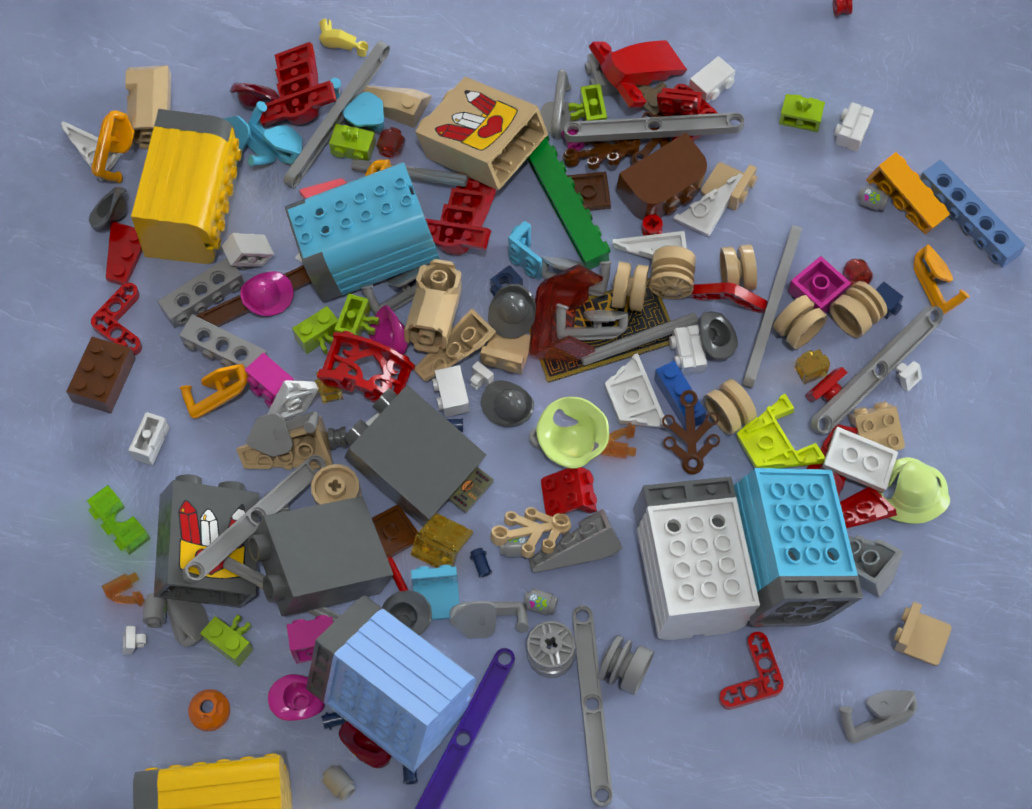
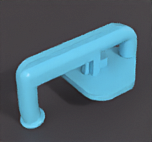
(363, 110)
(242, 132)
(277, 139)

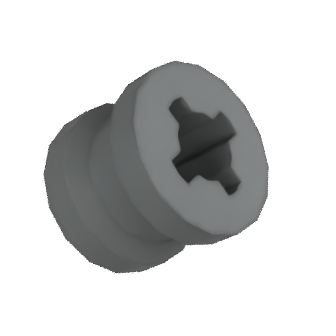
(336, 437)

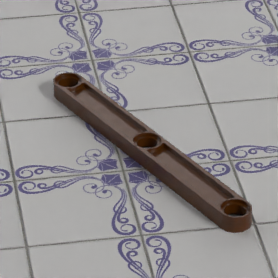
(234, 308)

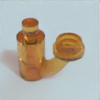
(620, 449)
(120, 584)

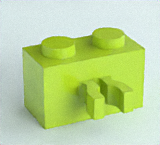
(591, 105)
(801, 112)
(352, 142)
(355, 316)
(316, 330)
(228, 640)

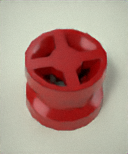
(842, 6)
(648, 222)

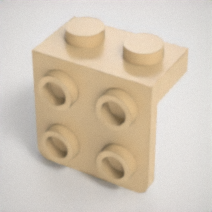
(723, 173)
(506, 353)
(879, 425)
(922, 636)

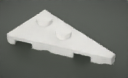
(86, 145)
(705, 214)
(646, 245)

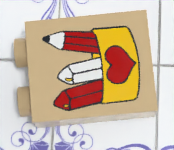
(481, 132)

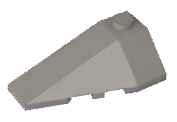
(589, 542)
(875, 563)

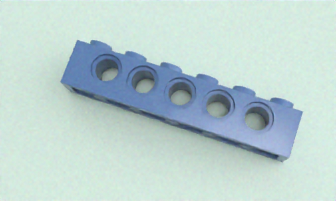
(983, 216)

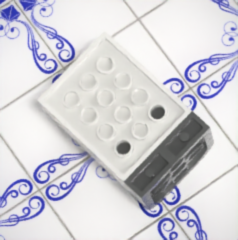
(695, 558)

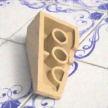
(401, 104)
(464, 339)
(303, 447)

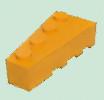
(909, 193)

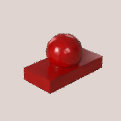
(828, 386)

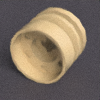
(672, 272)
(858, 309)

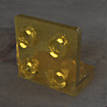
(440, 541)

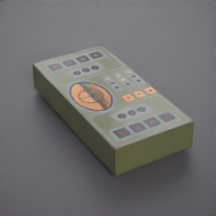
(471, 490)

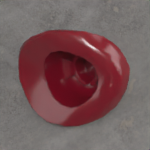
(250, 94)
(363, 747)

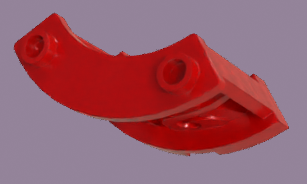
(341, 379)

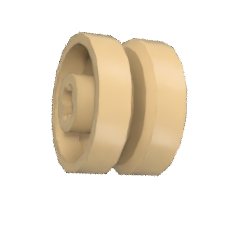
(739, 267)
(625, 286)
(800, 322)
(731, 405)
(335, 484)

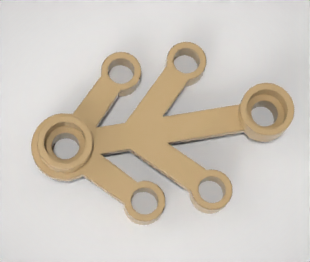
(557, 525)

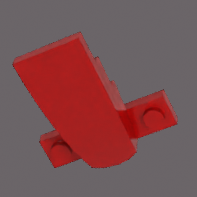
(637, 65)
(298, 88)
(463, 219)

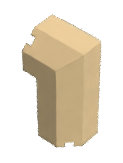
(148, 91)
(433, 306)

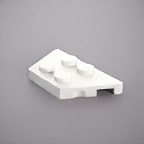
(634, 396)
(293, 398)

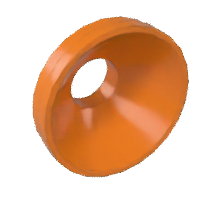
(214, 719)

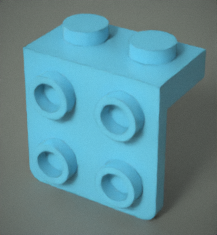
(519, 251)
(438, 587)

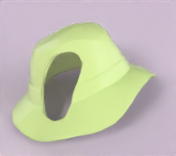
(573, 444)
(917, 492)

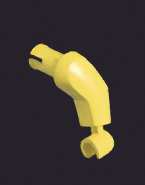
(339, 39)

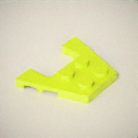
(768, 445)

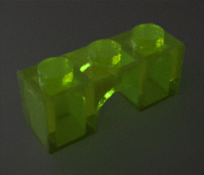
(128, 534)

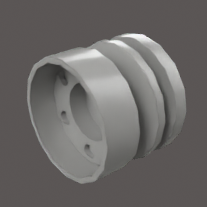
(552, 661)
(625, 664)

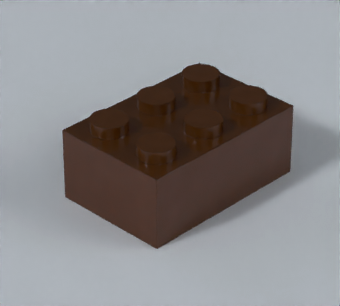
(101, 375)

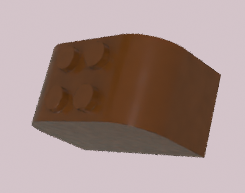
(663, 179)

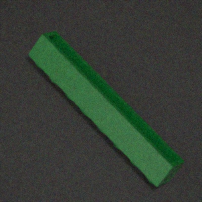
(568, 205)

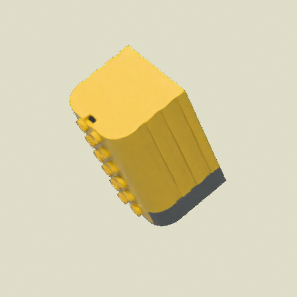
(186, 186)
(217, 785)

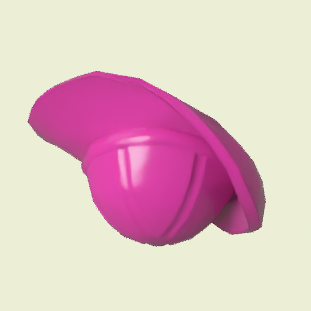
(267, 293)
(390, 330)
(291, 699)

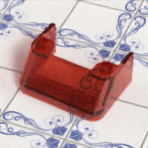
(564, 288)

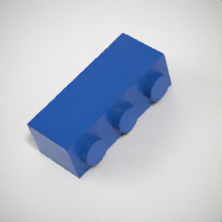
(672, 384)

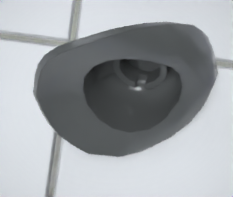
(109, 208)
(512, 311)
(717, 335)
(506, 404)
(410, 609)

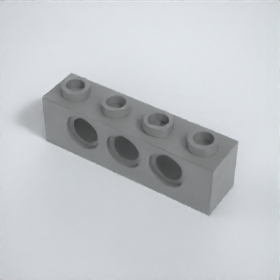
(190, 291)
(197, 328)

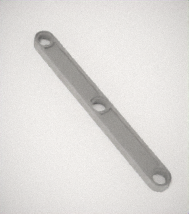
(335, 115)
(639, 127)
(772, 306)
(867, 378)
(244, 526)
(593, 719)

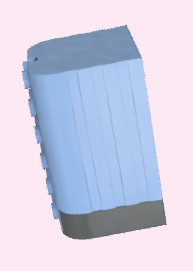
(388, 682)

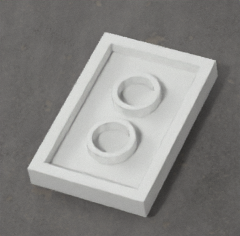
(860, 459)

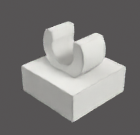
(909, 375)
(481, 376)
(132, 640)

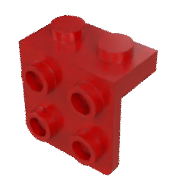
(679, 102)
(569, 491)

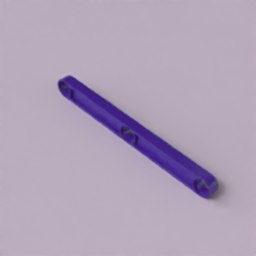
(471, 725)

